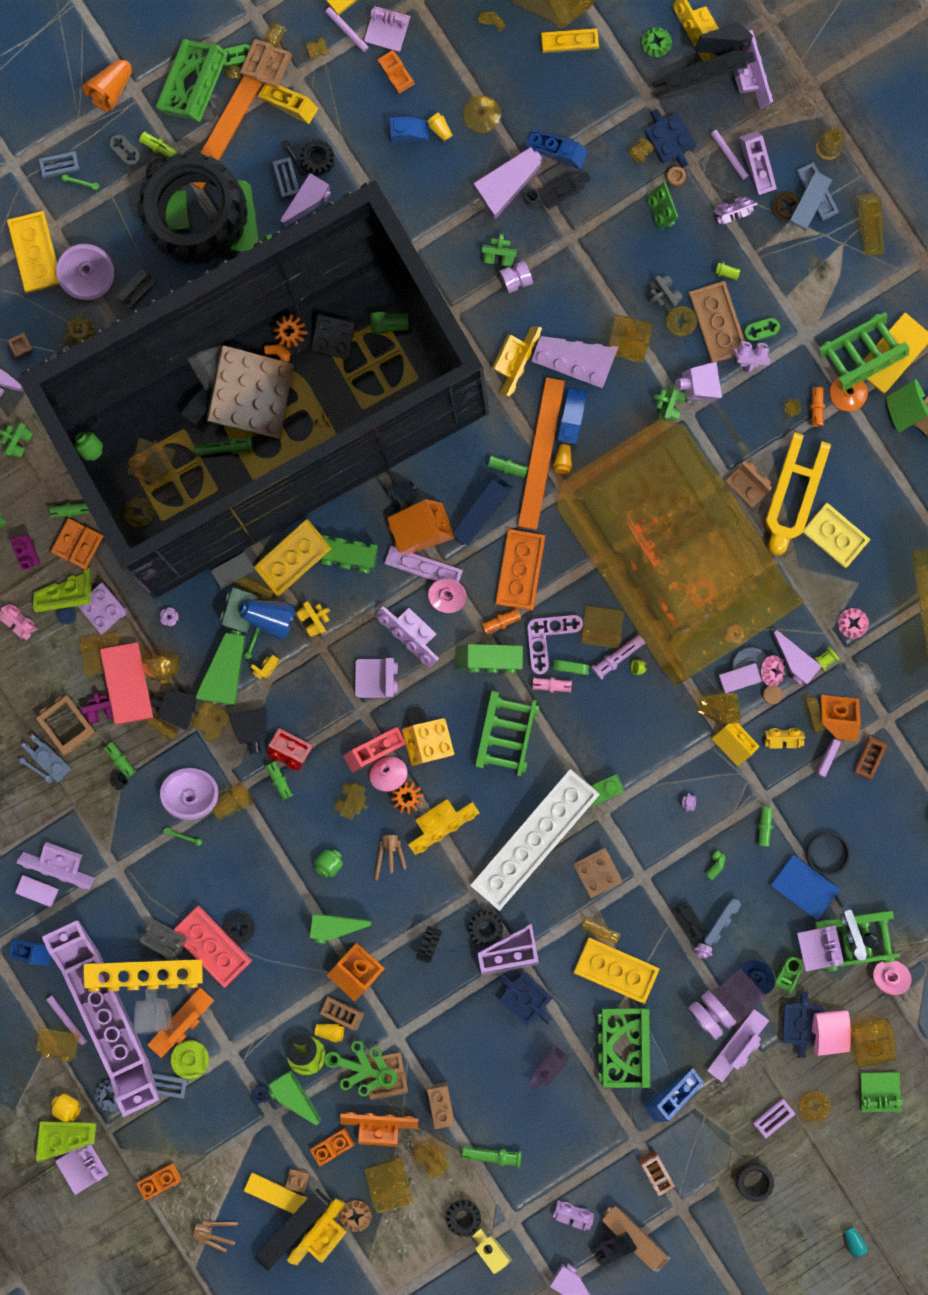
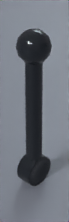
(286, 145)

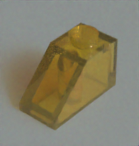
(721, 708)

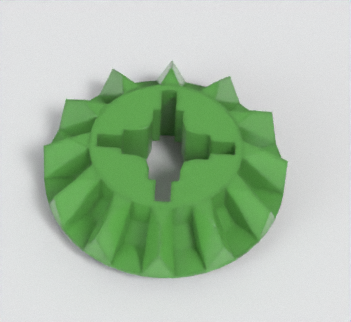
(652, 49)

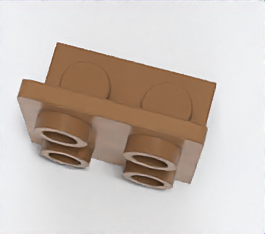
(749, 484)

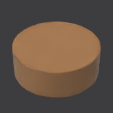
(676, 176)
(773, 694)

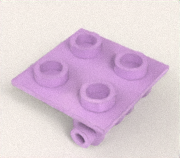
(387, 28)
(741, 204)
(103, 609)
(820, 948)
(81, 1168)

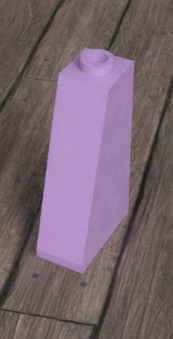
(507, 181)

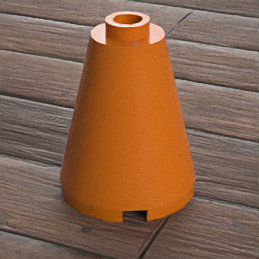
(108, 85)

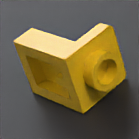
(269, 665)

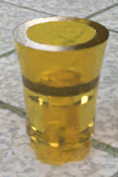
(828, 149)
(233, 801)

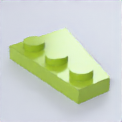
(71, 593)
(63, 1137)

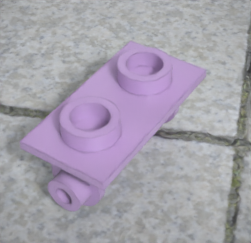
(582, 1217)

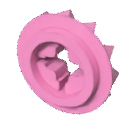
(843, 623)
(768, 676)

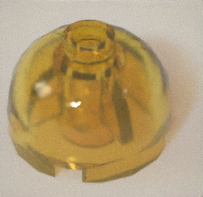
(161, 667)

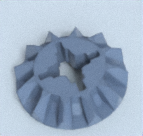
(100, 1094)

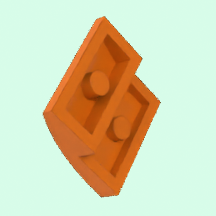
(76, 543)

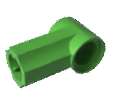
(384, 323)

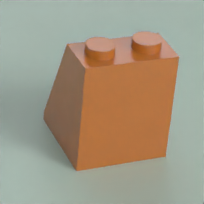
(420, 527)

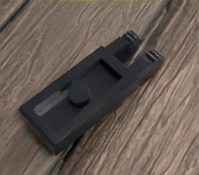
(615, 1247)

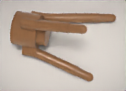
(390, 844)
(203, 1234)

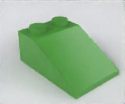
(331, 927)
(291, 1094)

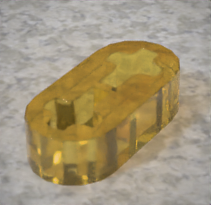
(815, 714)

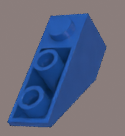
(557, 148)

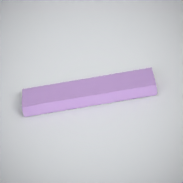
(421, 566)

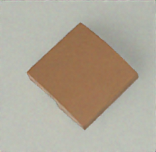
(266, 63)
(394, 1062)

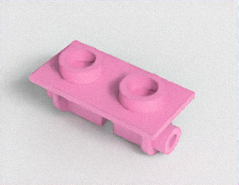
(11, 615)

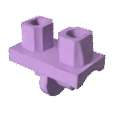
(751, 358)

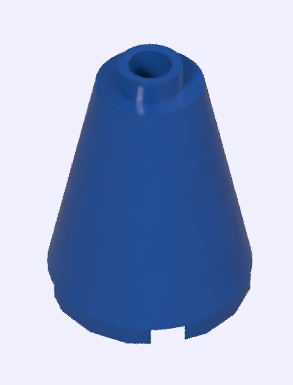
(268, 616)

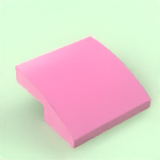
(832, 1032)

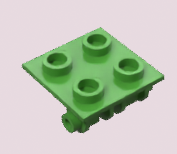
(662, 206)
(881, 1092)

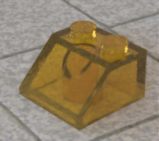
(630, 337)
(873, 1042)

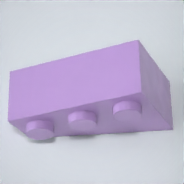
(510, 954)

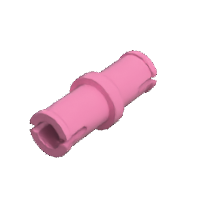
(552, 685)

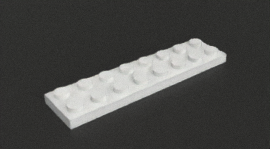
(535, 839)

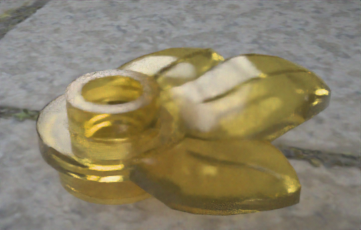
(207, 720)

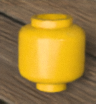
(65, 1108)

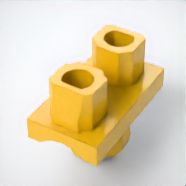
(317, 627)

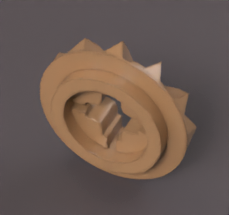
(360, 1208)

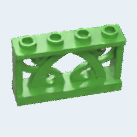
(198, 95)
(641, 1069)

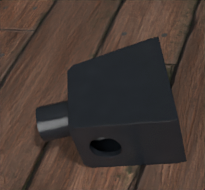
(175, 707)
(251, 728)

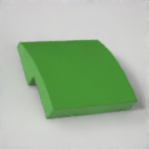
(177, 212)
(907, 406)

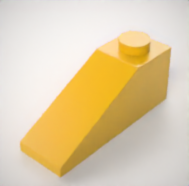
(290, 102)

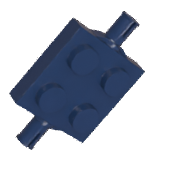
(670, 138)
(525, 999)
(799, 1022)

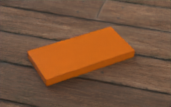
(520, 569)

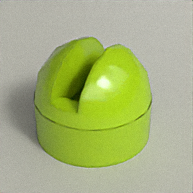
(638, 667)

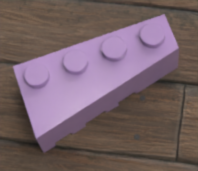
(576, 359)

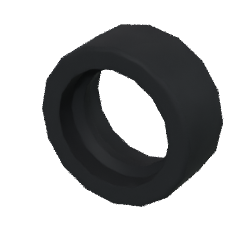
(740, 1182)

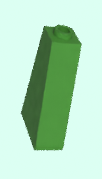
(250, 233)
(224, 672)

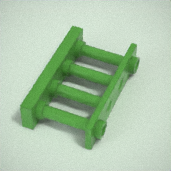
(864, 369)
(493, 721)
(863, 922)

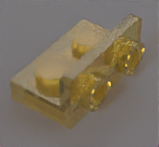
(58, 1044)

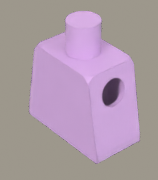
(700, 383)

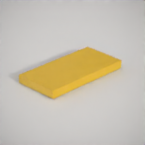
(34, 251)
(903, 331)
(292, 557)
(616, 970)

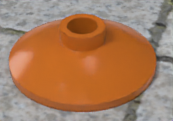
(848, 402)

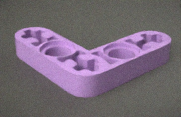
(541, 637)

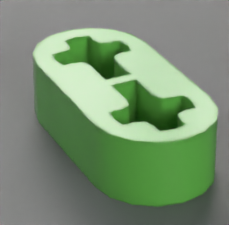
(235, 51)
(760, 326)
(571, 667)

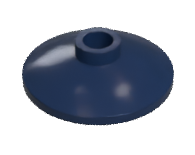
(766, 981)

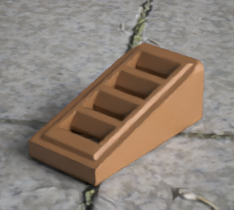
(358, 1014)

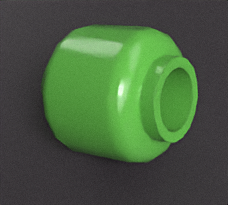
(88, 445)
(328, 863)

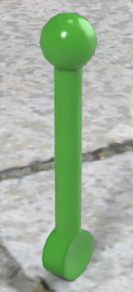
(95, 186)
(248, 655)
(167, 831)

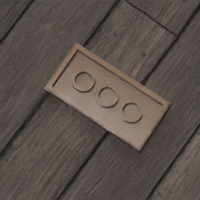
(717, 321)

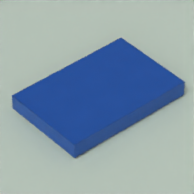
(805, 887)

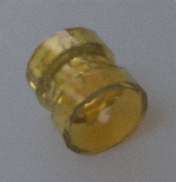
(317, 48)
(641, 150)

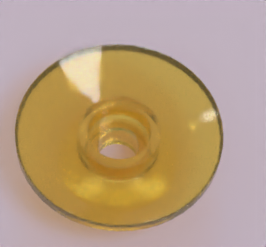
(478, 122)

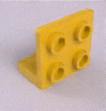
(428, 741)

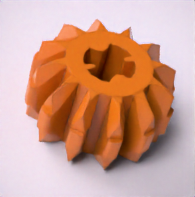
(286, 325)
(409, 803)

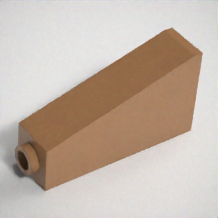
(646, 1249)

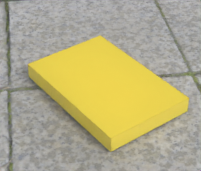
(836, 535)

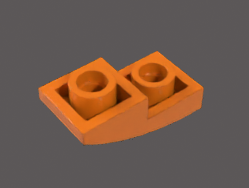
(332, 1147)
(159, 1181)

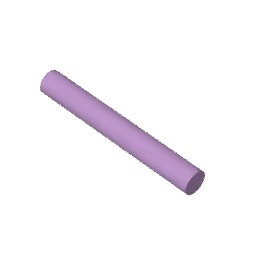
(346, 29)
(729, 154)
(66, 1019)

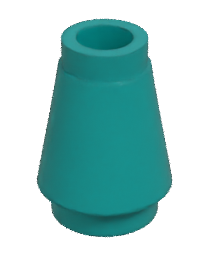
(855, 1243)

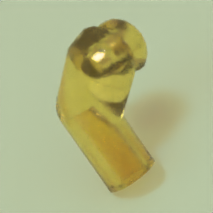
(492, 18)

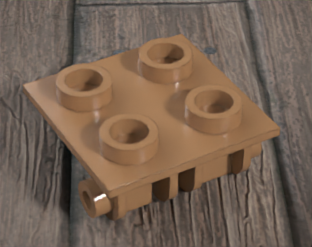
(598, 873)

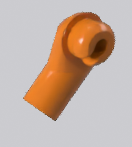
(278, 349)

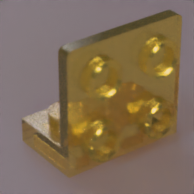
(388, 1186)

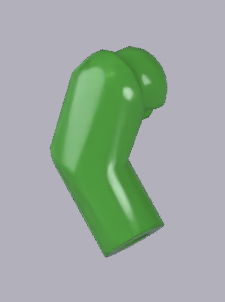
(718, 866)

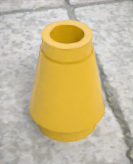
(439, 126)
(563, 460)
(331, 1032)

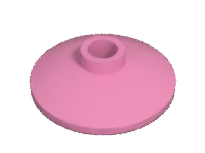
(447, 602)
(393, 778)
(897, 973)

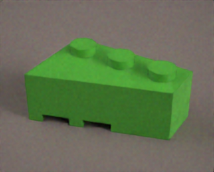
(489, 658)

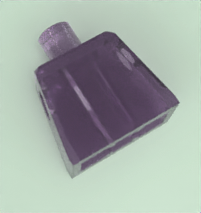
(553, 1062)

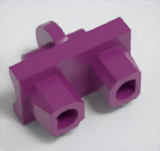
(25, 551)
(91, 712)

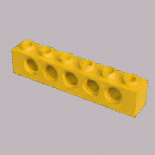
(192, 967)

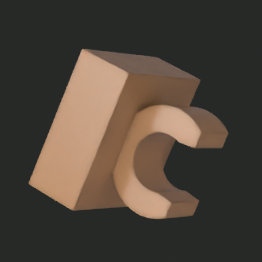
(297, 1180)

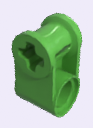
(787, 975)

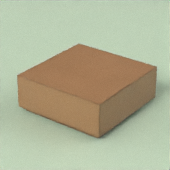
(20, 345)

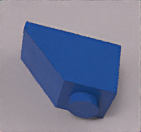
(408, 129)
(29, 952)

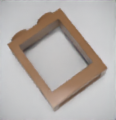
(79, 739)
(441, 1113)

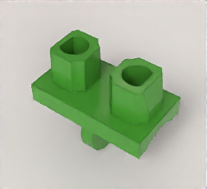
(490, 251)
(666, 402)
(12, 447)

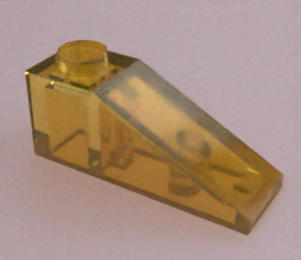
(871, 223)

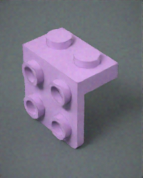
(376, 678)

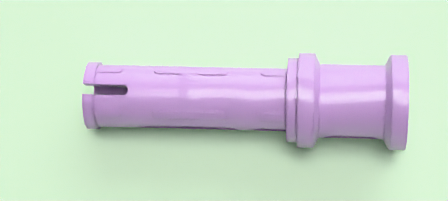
(610, 662)

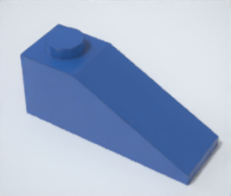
(572, 417)
(674, 1096)

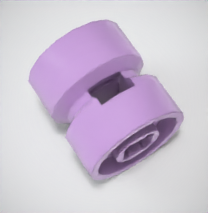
(516, 277)

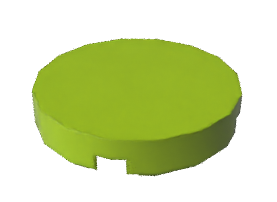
(190, 1059)
(313, 1066)

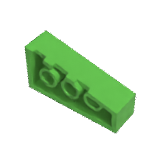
(350, 555)

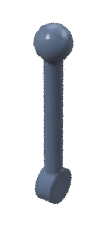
(48, 779)

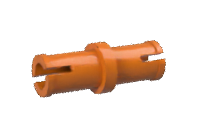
(817, 406)
(501, 621)

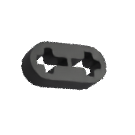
(127, 148)

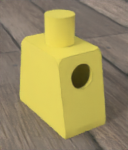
(498, 1258)

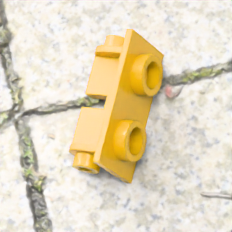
(775, 737)

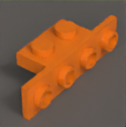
(184, 1019)
(378, 1129)

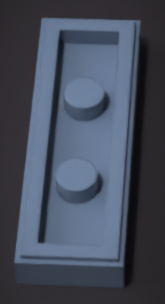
(810, 200)
(827, 206)

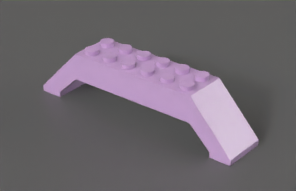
(104, 1019)

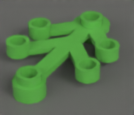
(364, 1069)

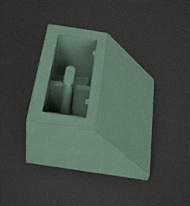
(231, 617)

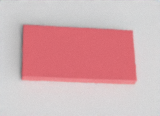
(126, 683)
(212, 946)

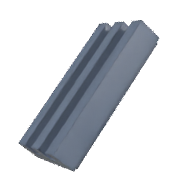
(58, 165)
(290, 193)
(166, 1085)

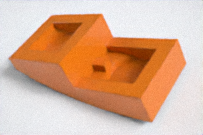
(396, 72)

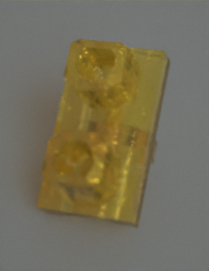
(354, 802)
(434, 1157)

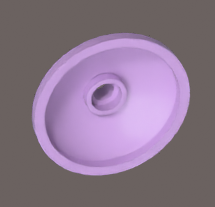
(83, 283)
(187, 785)

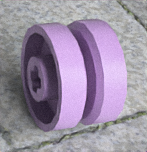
(710, 1016)

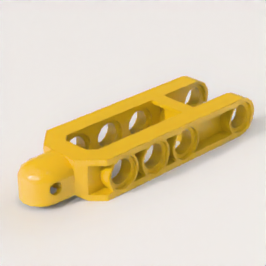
(782, 535)

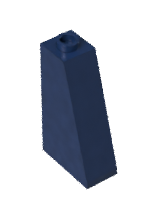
(482, 510)

